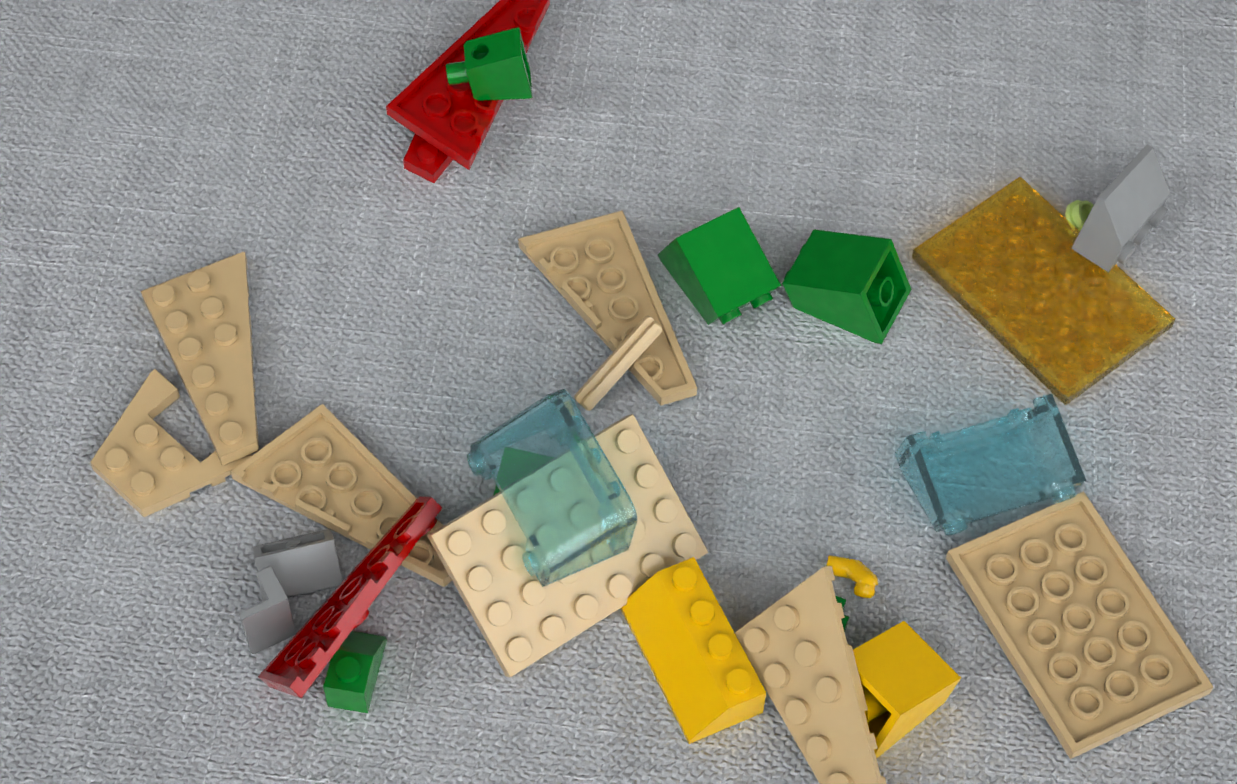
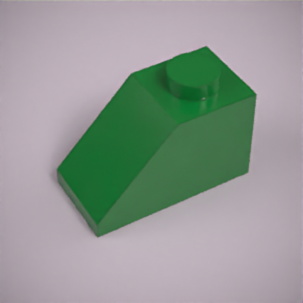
(354, 672)

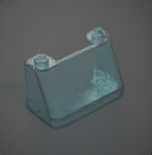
(991, 466)
(557, 487)

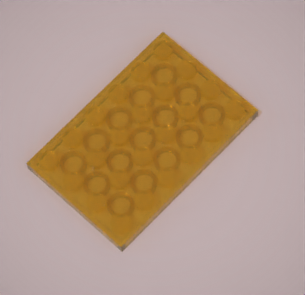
(1037, 295)

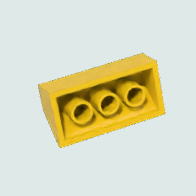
(693, 651)

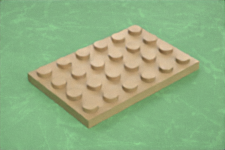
(528, 620)
(1078, 624)

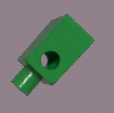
(494, 67)

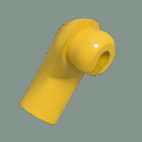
(856, 571)

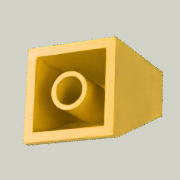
(901, 683)

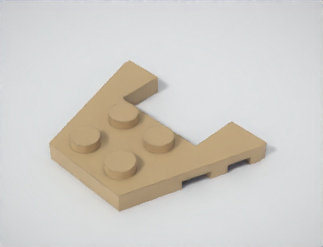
(146, 461)

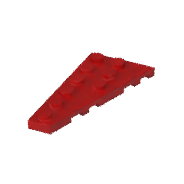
(448, 113)
(347, 607)

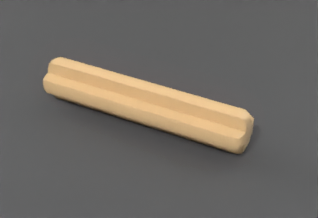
(618, 363)

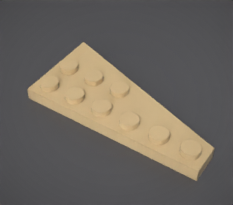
(609, 286)
(210, 341)
(339, 484)
(815, 680)

